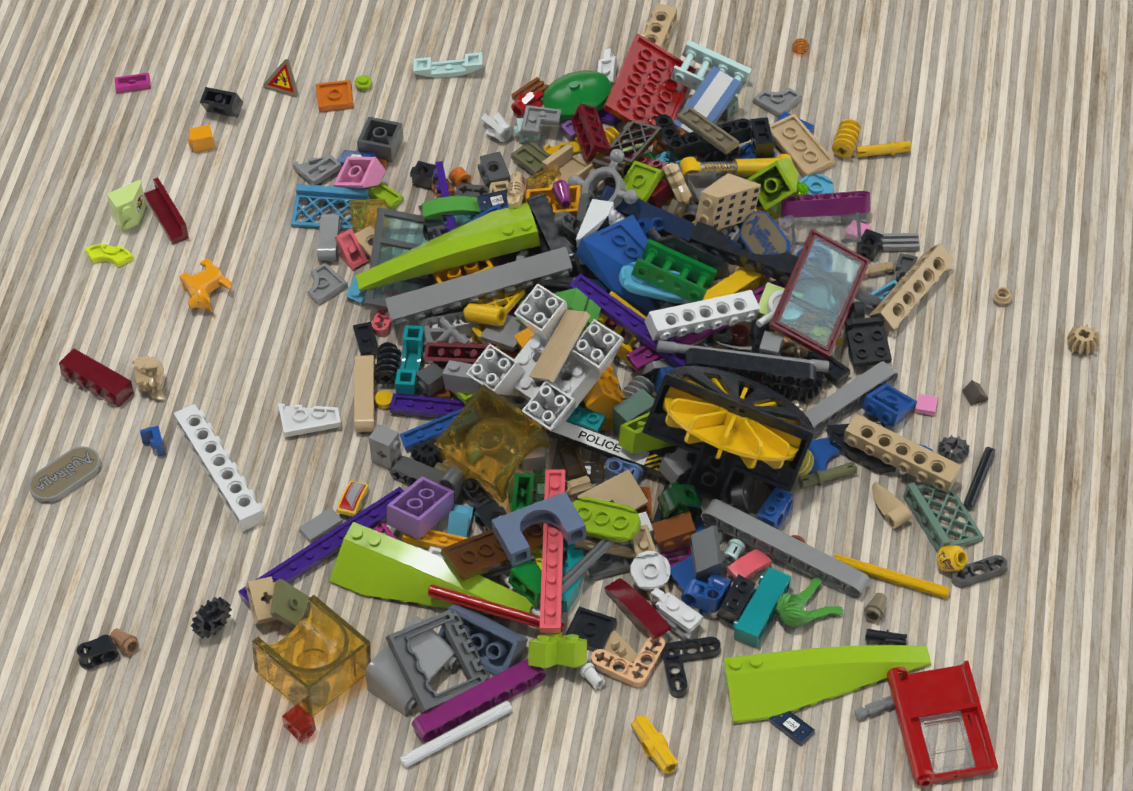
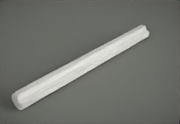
(455, 734)

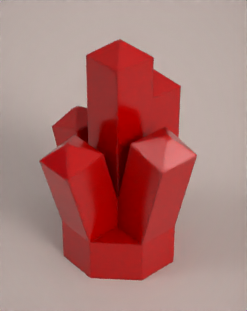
(530, 99)

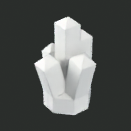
(502, 129)

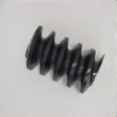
(387, 363)

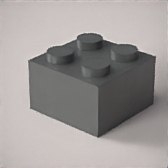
(381, 138)

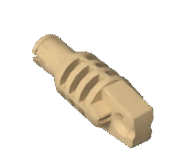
(515, 191)

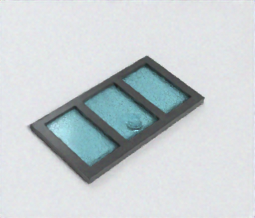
(393, 235)

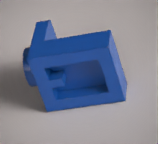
(153, 436)

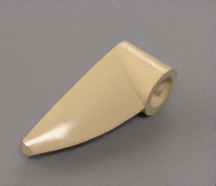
(892, 508)

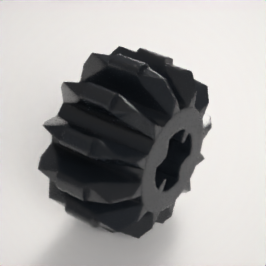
(426, 453)

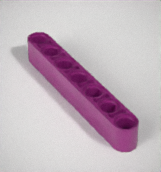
(477, 700)

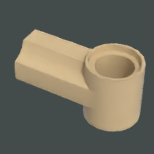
(577, 486)

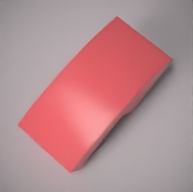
(749, 564)

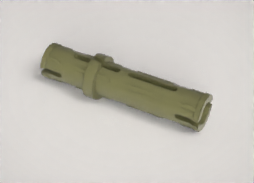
(819, 477)

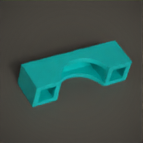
(411, 360)

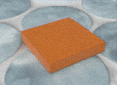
(334, 96)

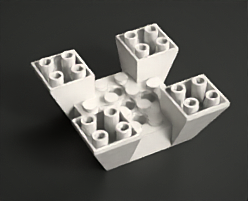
(548, 401)

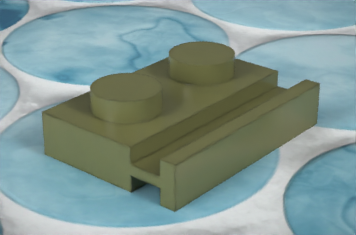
(530, 157)

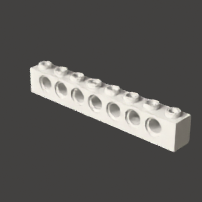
(219, 468)

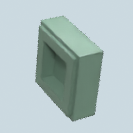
(730, 110)

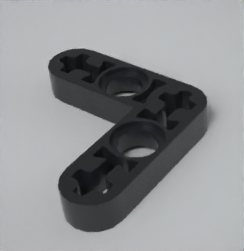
(677, 660)

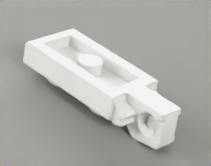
(608, 66)
(676, 610)

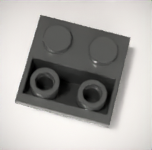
(706, 552)

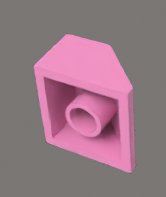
(360, 172)

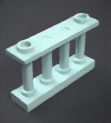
(707, 59)

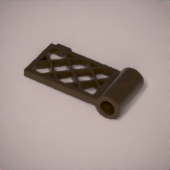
(622, 168)

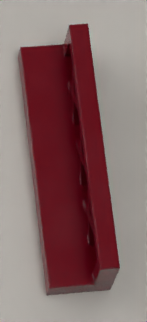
(590, 132)
(166, 213)

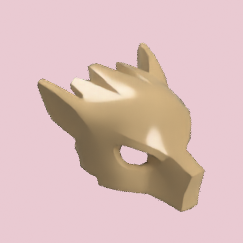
(149, 376)

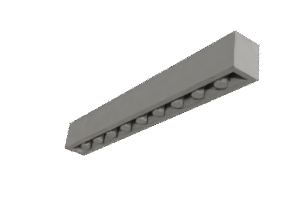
(479, 285)

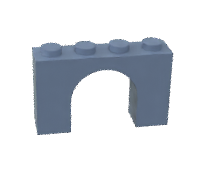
(555, 510)

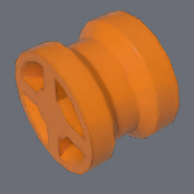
(459, 176)

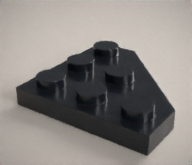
(698, 253)
(836, 436)

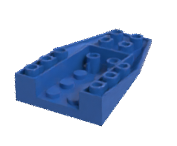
(611, 250)

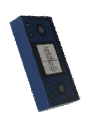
(491, 199)
(792, 727)

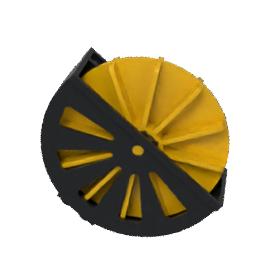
(729, 428)

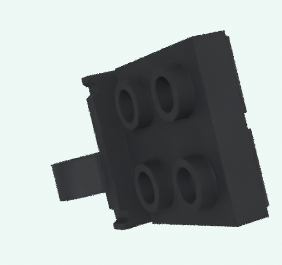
(866, 337)

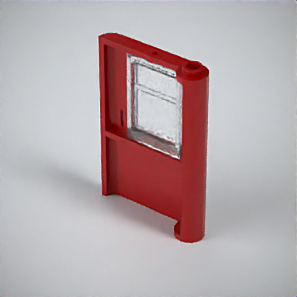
(936, 724)

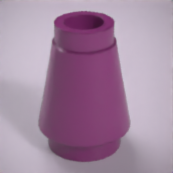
(562, 193)

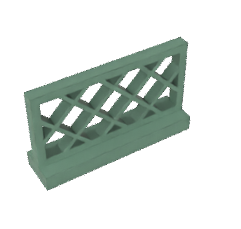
(929, 519)

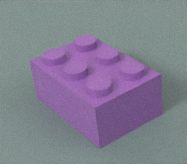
(420, 507)

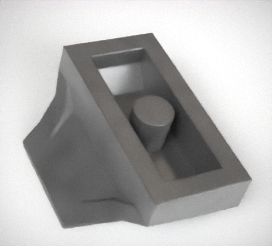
(699, 181)

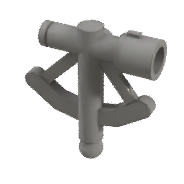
(450, 331)

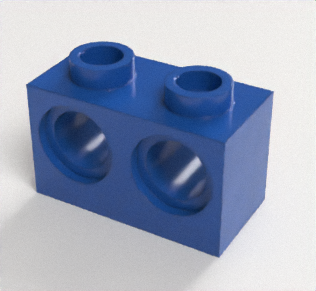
(776, 508)

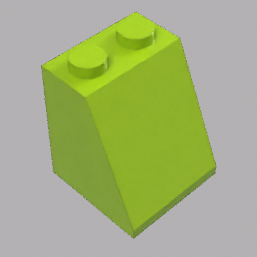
(776, 182)

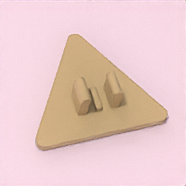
(619, 647)

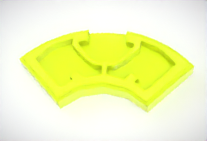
(102, 253)

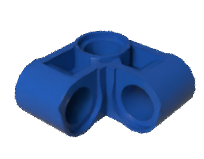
(706, 596)

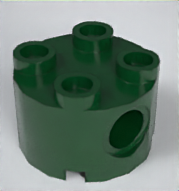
(678, 500)

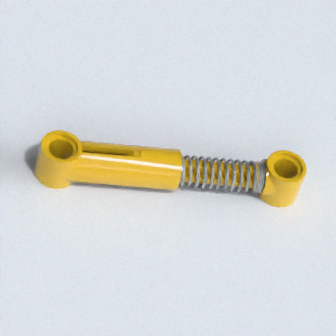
(739, 167)

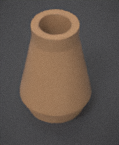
(126, 642)

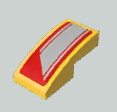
(352, 498)

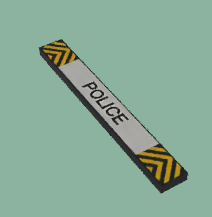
(606, 446)

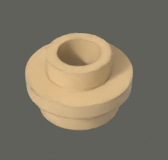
(1002, 296)

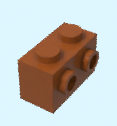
(674, 531)

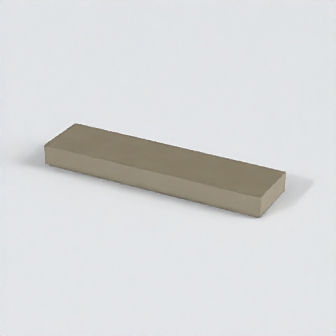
(708, 130)

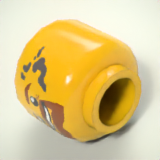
(951, 558)

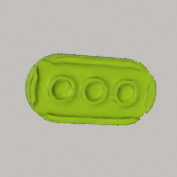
(608, 519)

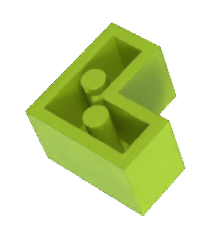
(557, 649)

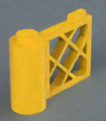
(492, 312)

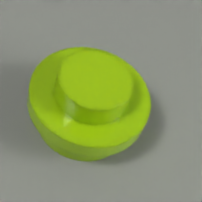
(363, 82)

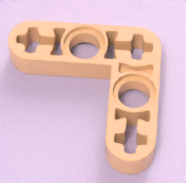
(630, 669)

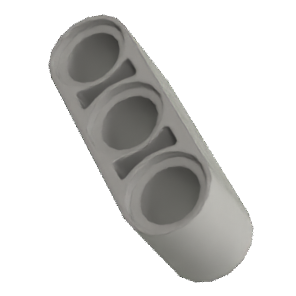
(327, 244)

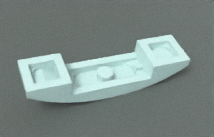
(450, 68)

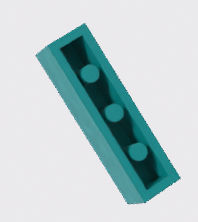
(761, 608)

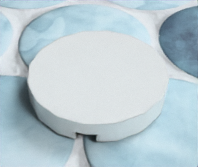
(648, 576)

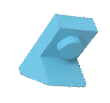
(460, 520)

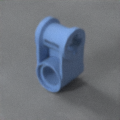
(615, 466)

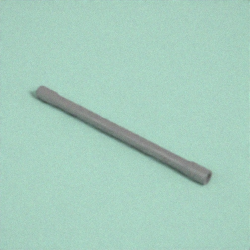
(672, 347)

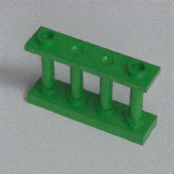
(678, 262)

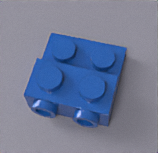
(888, 404)

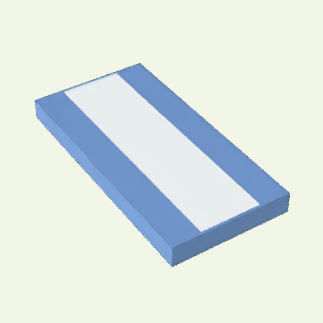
(712, 96)

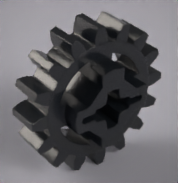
(211, 617)

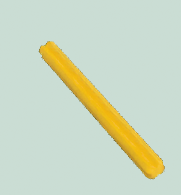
(896, 577)

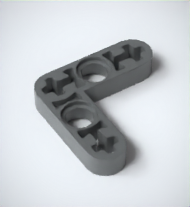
(568, 223)

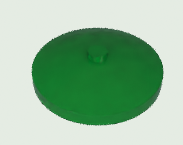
(576, 88)

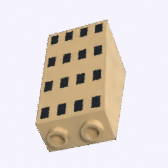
(727, 201)

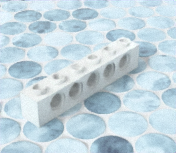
(702, 315)

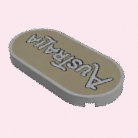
(64, 474)

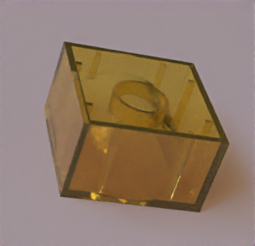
(490, 441)
(315, 659)

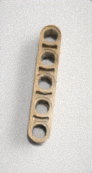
(364, 394)

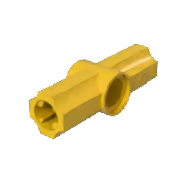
(654, 744)

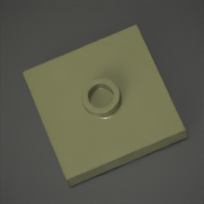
(288, 603)

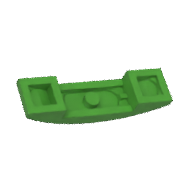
(450, 205)

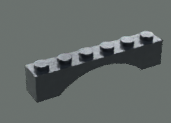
(771, 266)

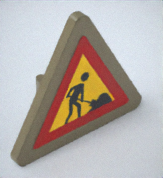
(283, 79)

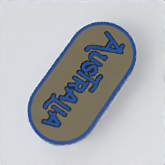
(763, 234)

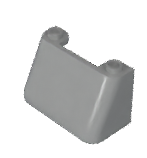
(387, 680)

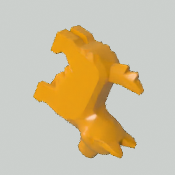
(202, 284)

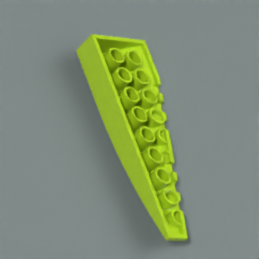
(481, 239)
(394, 570)
(792, 679)

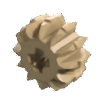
(1083, 340)

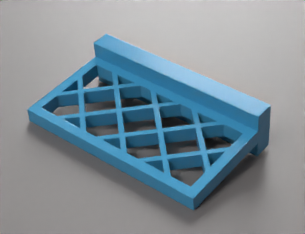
(327, 194)

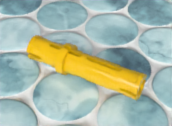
(880, 149)

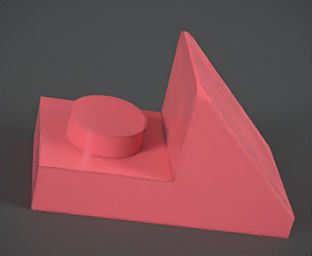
(350, 249)

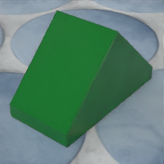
(520, 490)

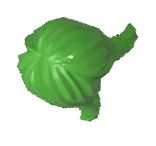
(791, 607)

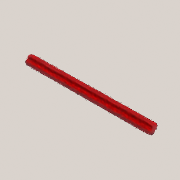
(485, 606)

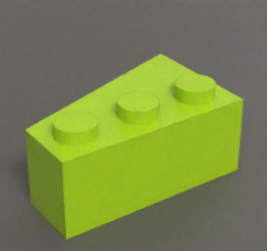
(634, 440)

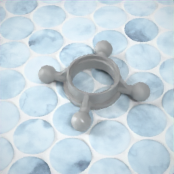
(599, 174)

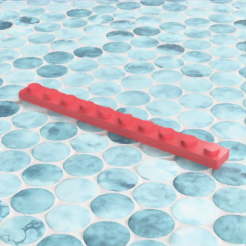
(552, 561)

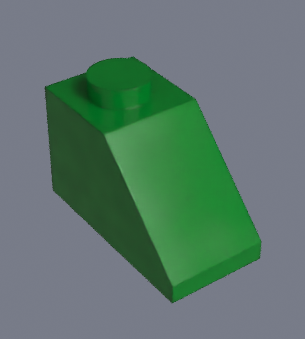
(527, 581)

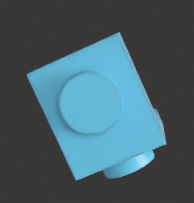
(354, 293)

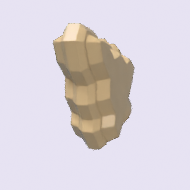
(677, 183)

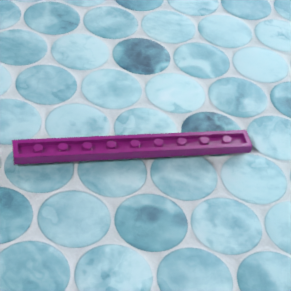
(644, 355)

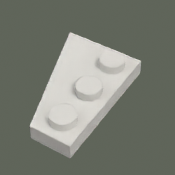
(304, 420)

